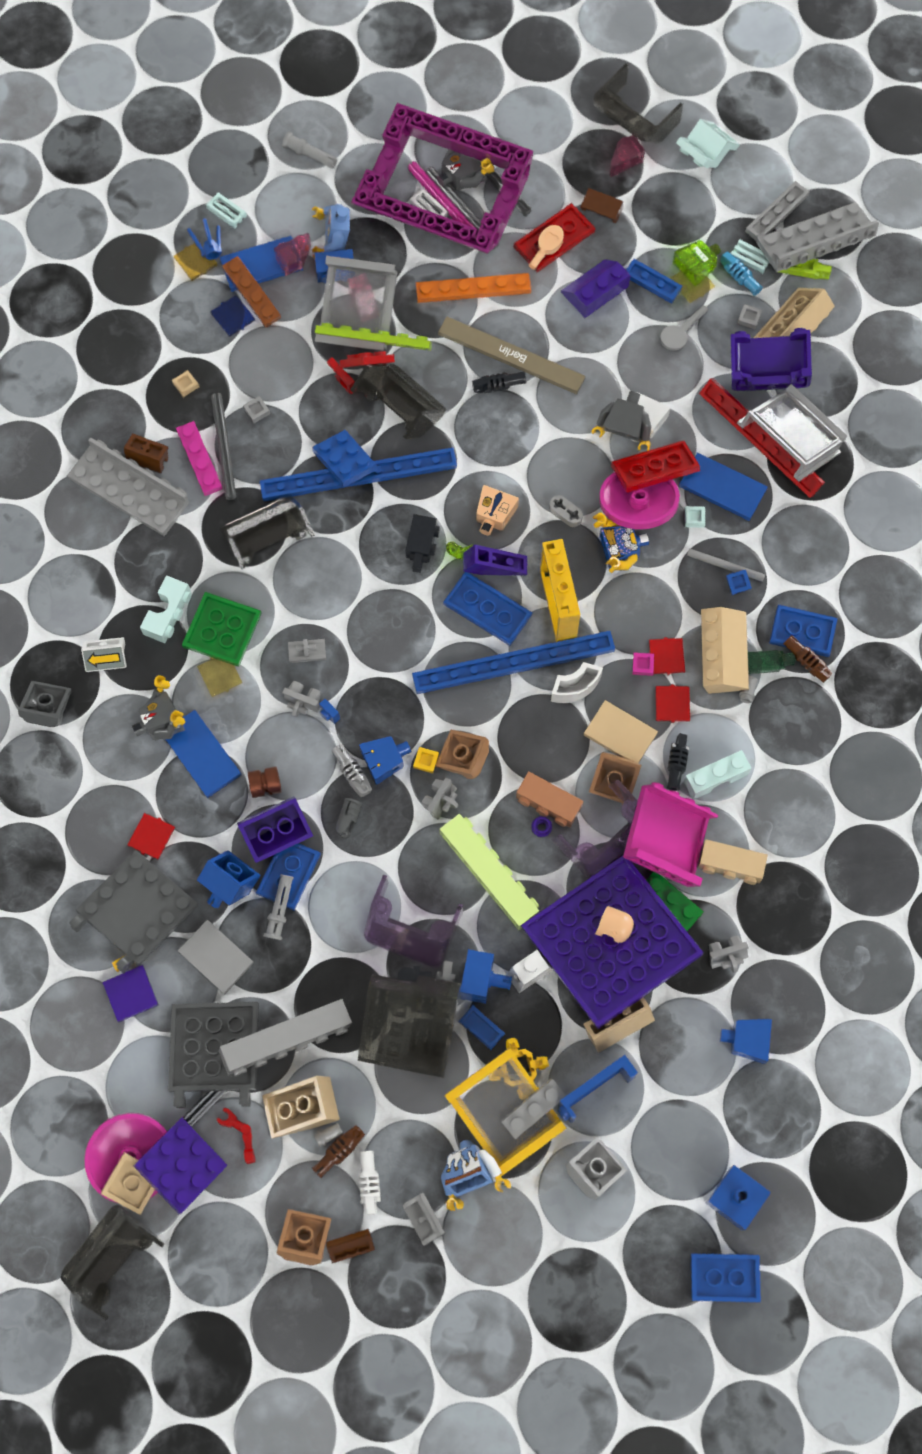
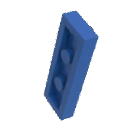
(653, 281)

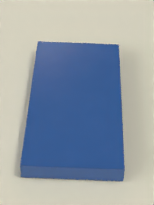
(259, 261)
(724, 487)
(487, 608)
(203, 755)

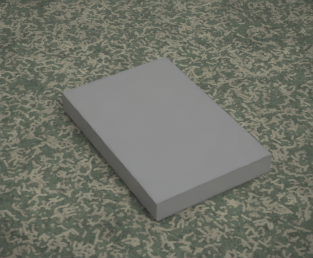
(216, 957)

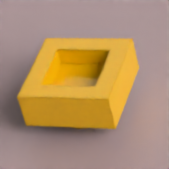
(426, 760)

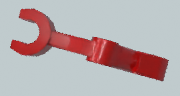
(245, 1129)

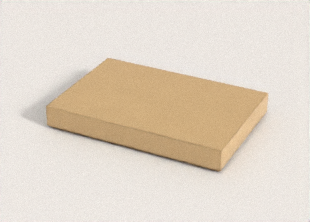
(620, 732)

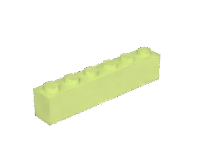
(488, 870)

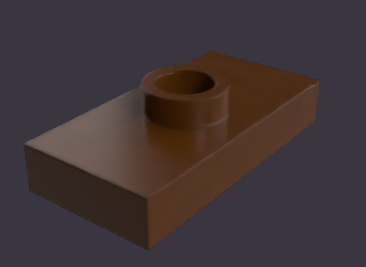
(350, 1246)

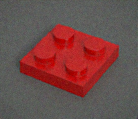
(364, 359)

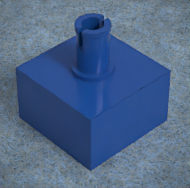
(227, 879)
(479, 977)
(738, 1197)

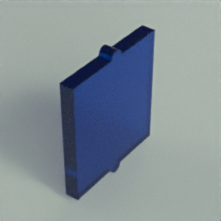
(232, 315)

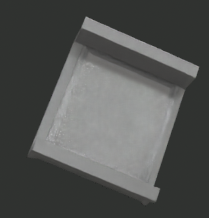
(358, 297)
(799, 429)

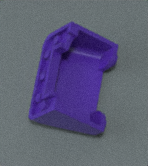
(771, 361)

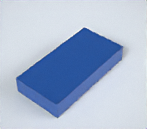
(481, 1027)

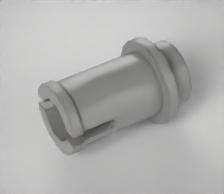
(748, 696)
(328, 1135)

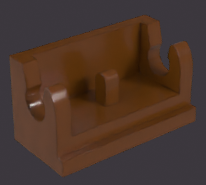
(602, 204)
(146, 453)

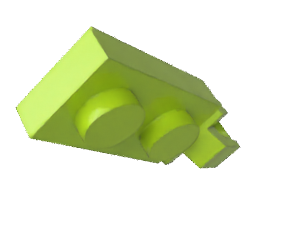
(810, 269)

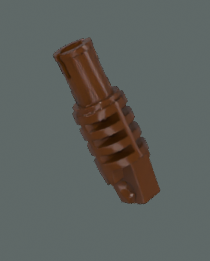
(808, 659)
(339, 1150)

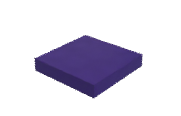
(130, 993)

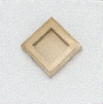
(185, 383)

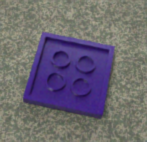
(180, 1165)

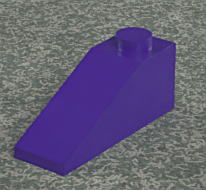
(492, 561)

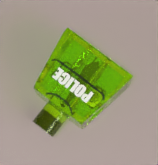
(696, 260)

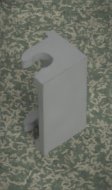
(423, 1219)

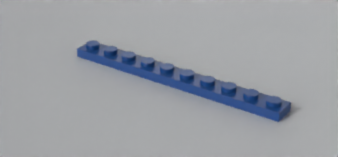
(386, 470)
(513, 662)

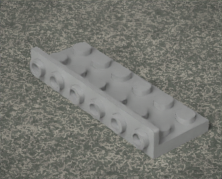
(817, 236)
(129, 487)

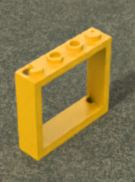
(559, 590)

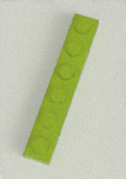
(400, 340)

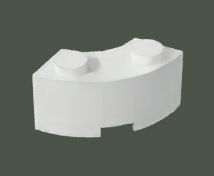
(576, 685)

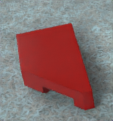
(341, 375)

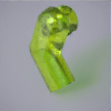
(455, 550)

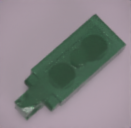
(769, 661)

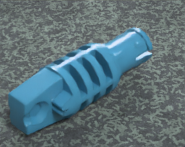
(740, 273)

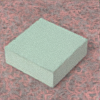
(694, 516)

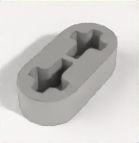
(567, 509)

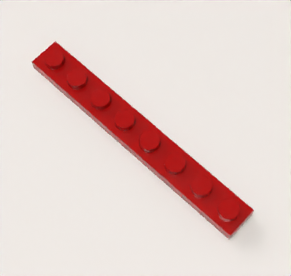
(733, 411)

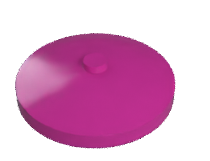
(639, 508)
(119, 1134)

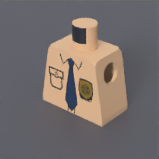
(495, 509)

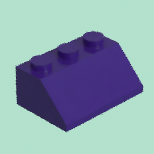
(597, 287)
(275, 829)

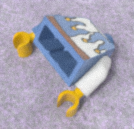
(468, 1171)

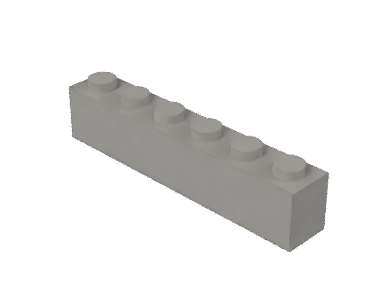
(284, 1037)

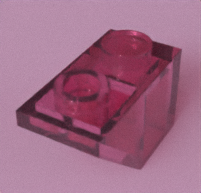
(293, 253)

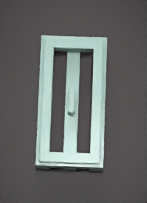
(237, 219)
(752, 254)

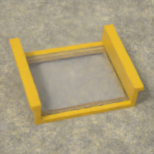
(490, 1097)

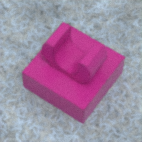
(643, 664)

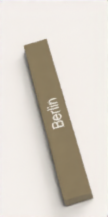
(511, 355)

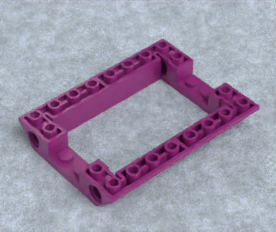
(458, 138)

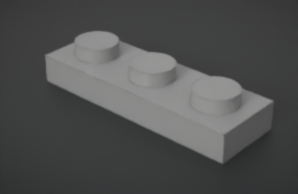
(533, 1108)

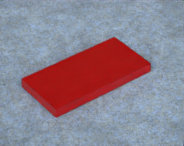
(575, 230)
(655, 466)

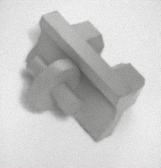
(307, 650)
(294, 695)
(443, 798)
(729, 956)

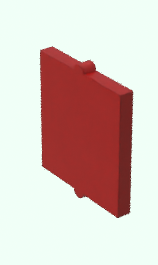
(667, 655)
(672, 703)
(151, 836)

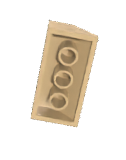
(802, 310)
(724, 650)

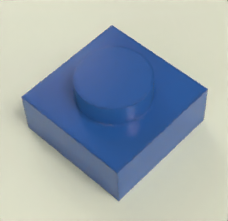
(738, 582)
(328, 712)

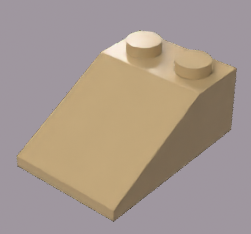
(301, 1106)

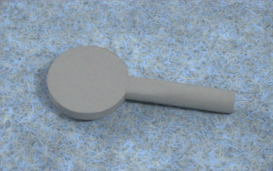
(675, 337)

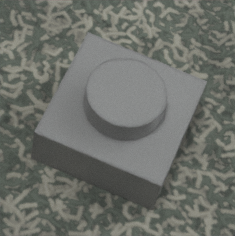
(749, 316)
(256, 409)

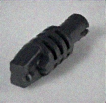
(498, 382)
(677, 762)

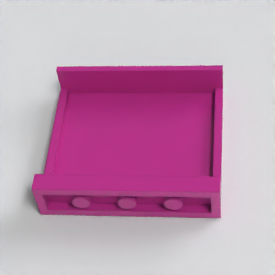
(668, 834)

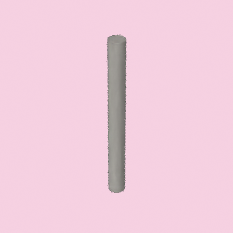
(724, 564)

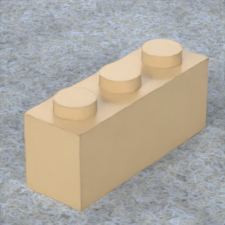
(732, 862)
(621, 1026)

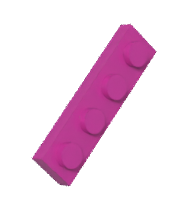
(199, 458)

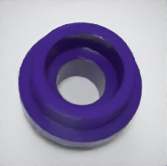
(541, 820)

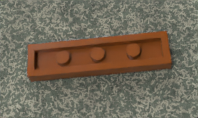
(251, 291)

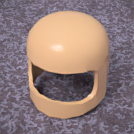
(615, 924)

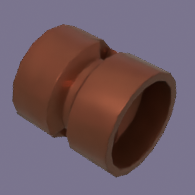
(264, 782)

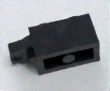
(421, 540)

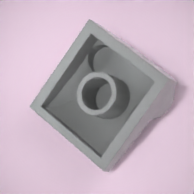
(595, 1169)

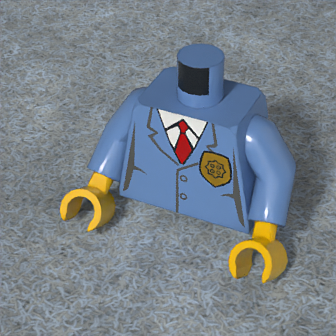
(336, 227)

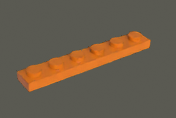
(473, 287)

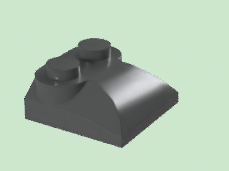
(44, 704)

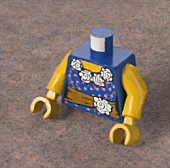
(619, 543)

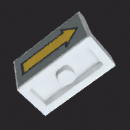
(104, 654)

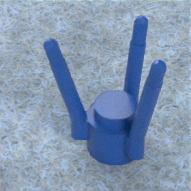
(211, 249)

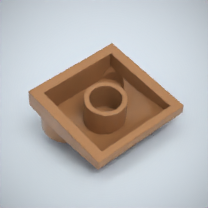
(463, 754)
(610, 769)
(303, 1237)

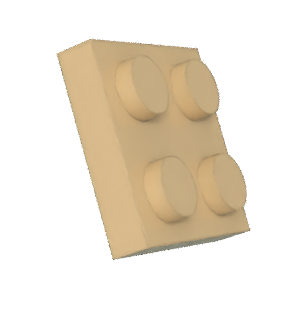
(128, 1185)

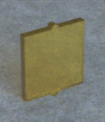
(193, 262)
(690, 291)
(219, 676)

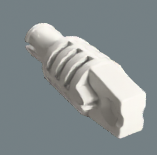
(369, 1183)

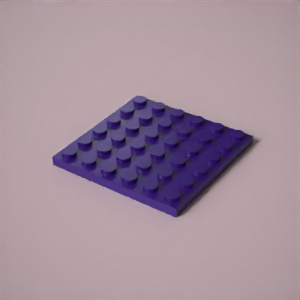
(595, 969)

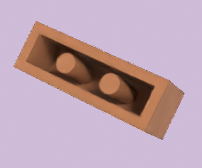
(549, 800)

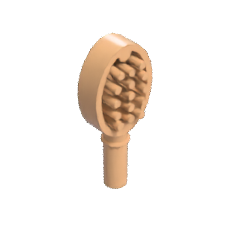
(549, 243)

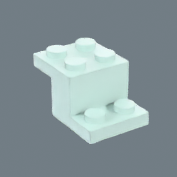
(707, 144)

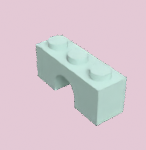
(161, 625)
(727, 769)

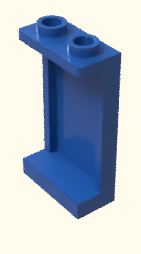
(620, 1066)

